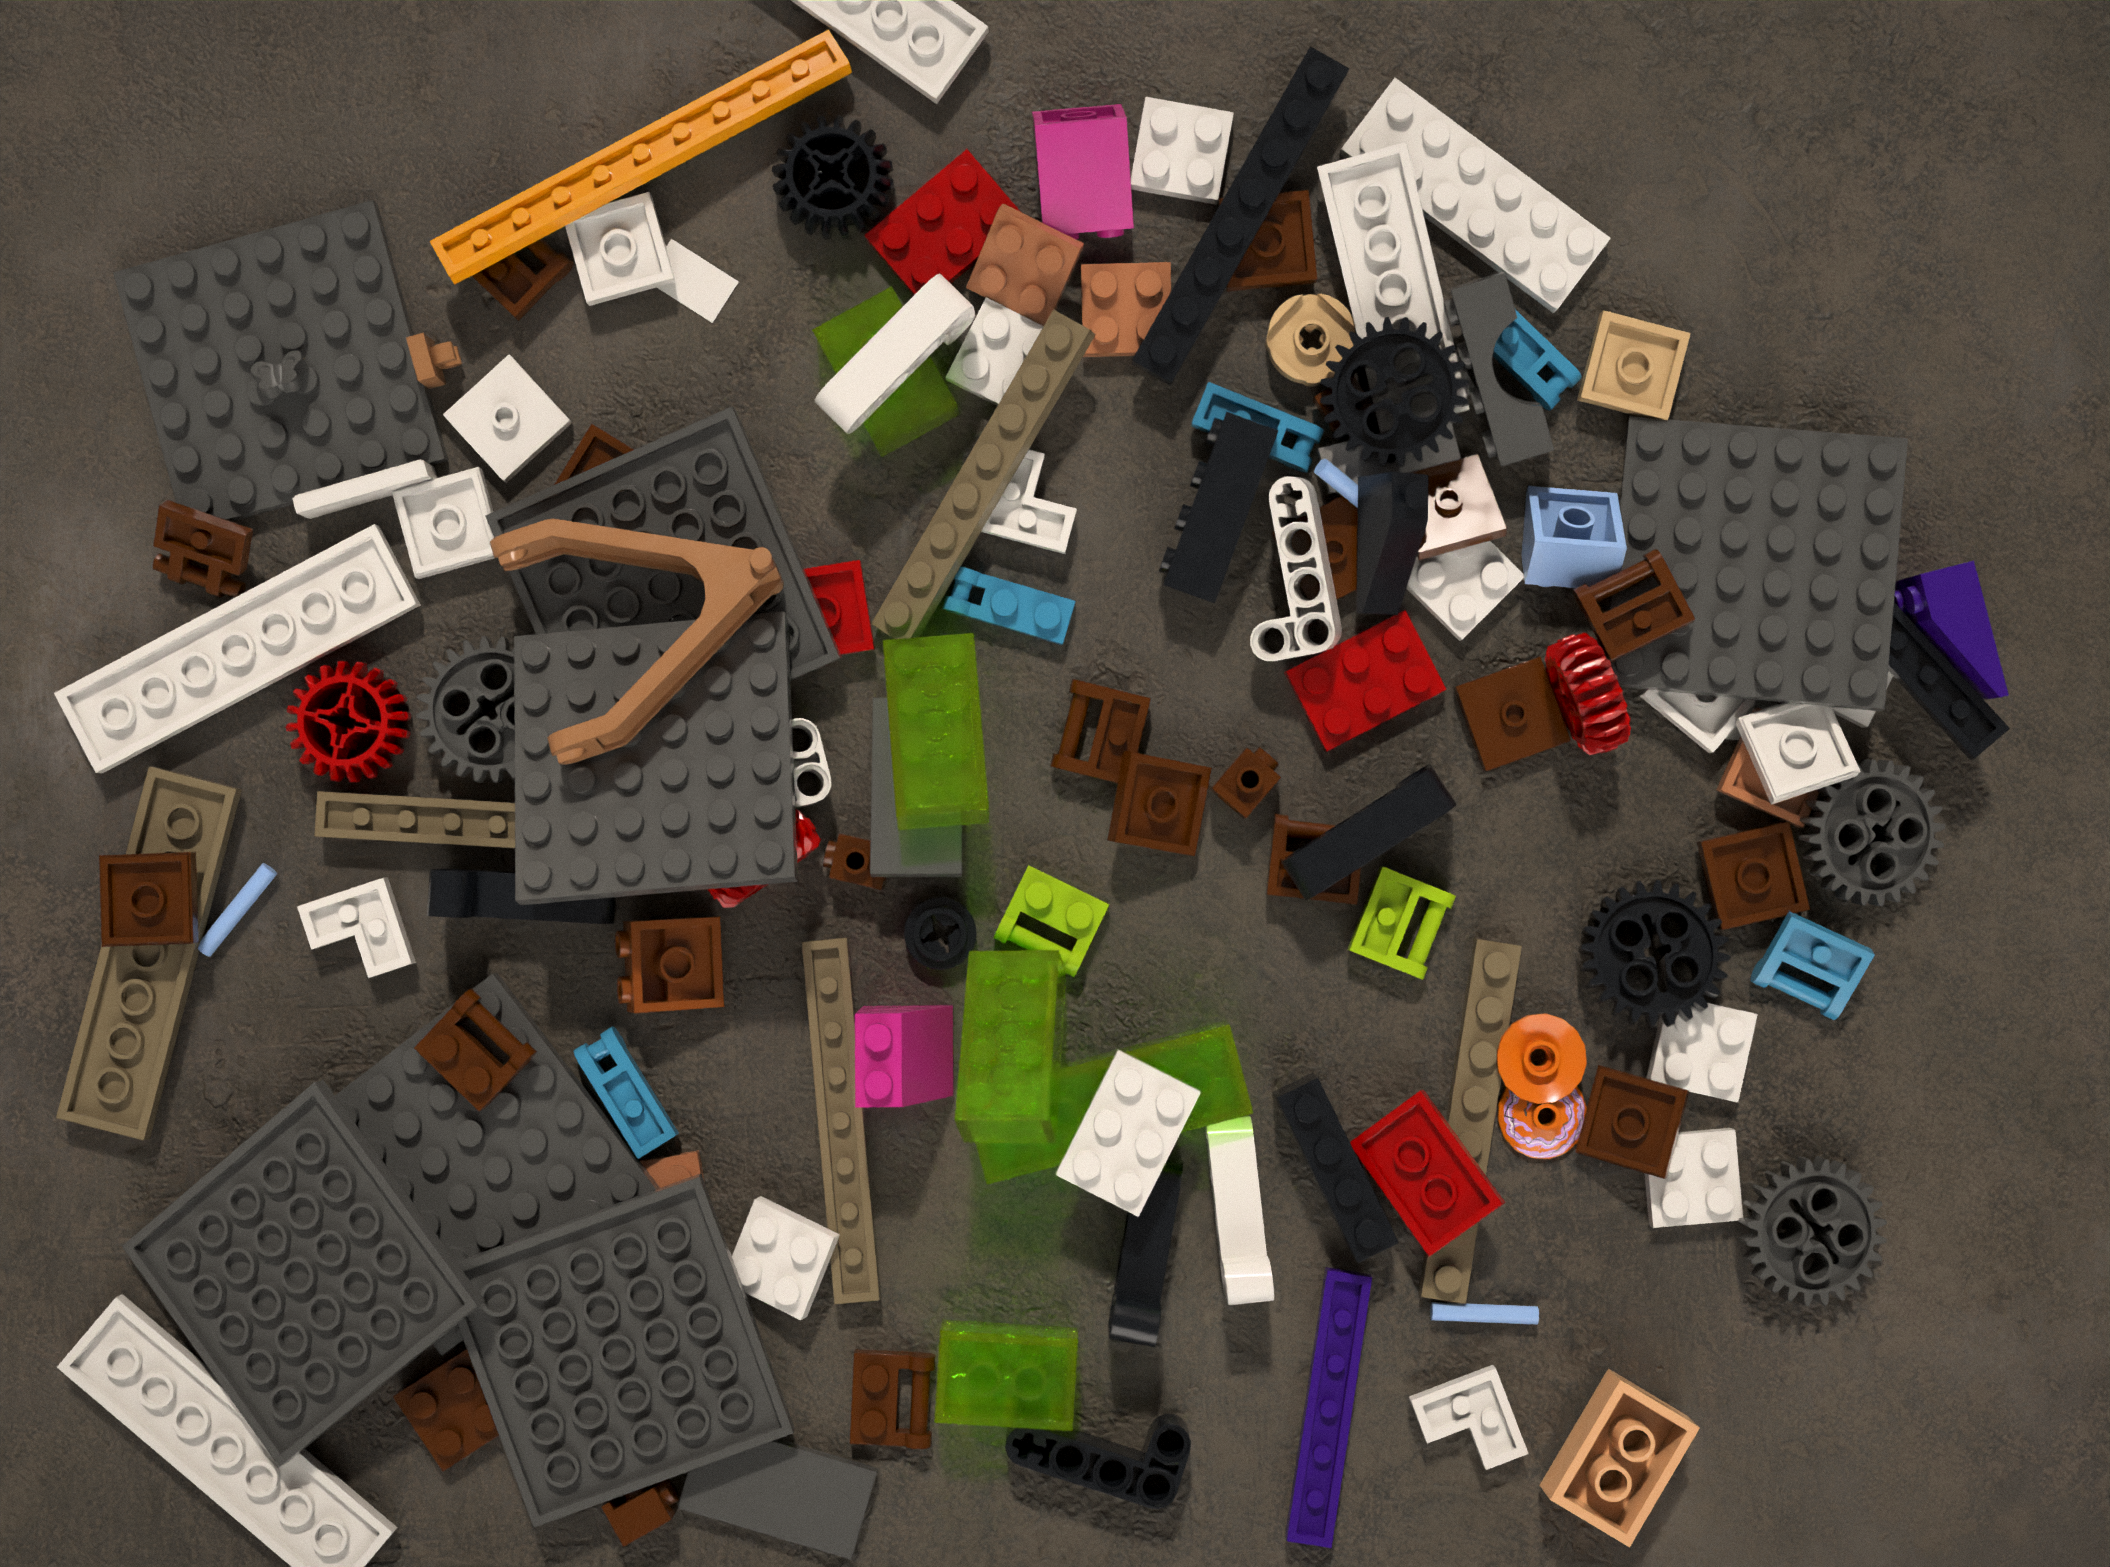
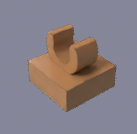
(431, 359)

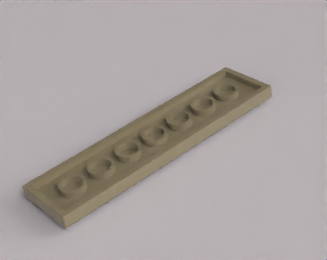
(143, 989)

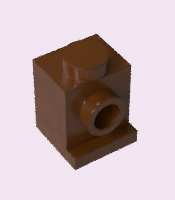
(1229, 784)
(837, 859)
(641, 1510)

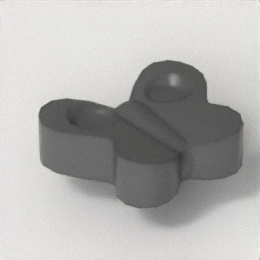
(280, 377)

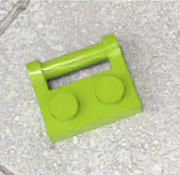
(1058, 907)
(1388, 916)

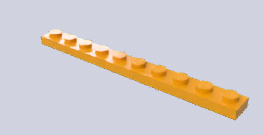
(641, 157)

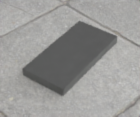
(911, 851)
(785, 1494)

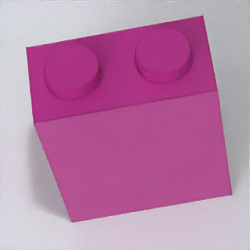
(1084, 170)
(903, 1055)

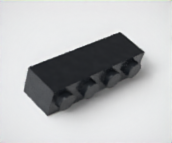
(1220, 506)
(1335, 1167)

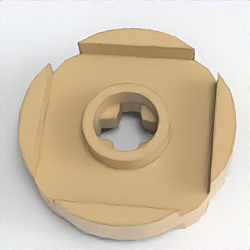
(1285, 342)

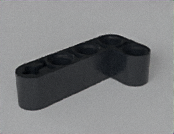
(1369, 832)
(492, 895)
(1143, 1263)
(1096, 1451)

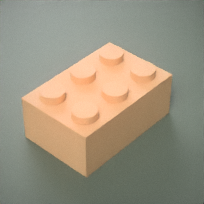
(1619, 1457)

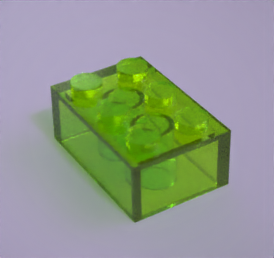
(916, 404)
(1006, 1375)

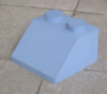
(1571, 537)

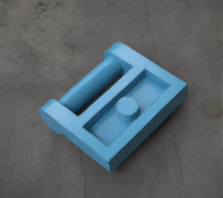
(1819, 954)

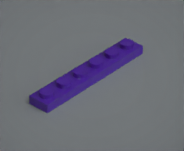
(1328, 1407)

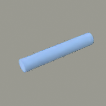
(1338, 481)
(236, 909)
(1484, 1313)

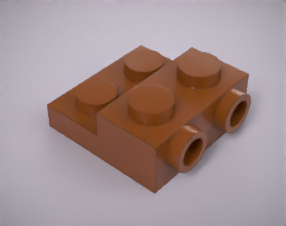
(670, 964)

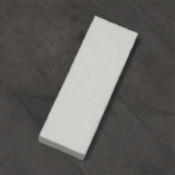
(362, 489)

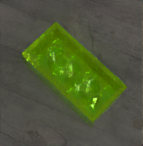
(936, 731)
(1011, 1047)

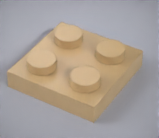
(1633, 366)

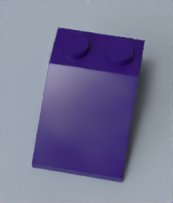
(1954, 618)

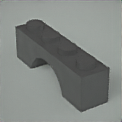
(1515, 425)

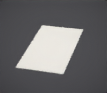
(697, 282)

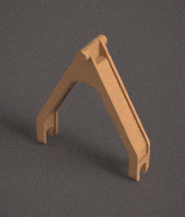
(734, 587)

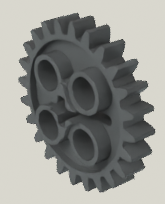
(469, 676)
(1873, 833)
(1842, 1204)

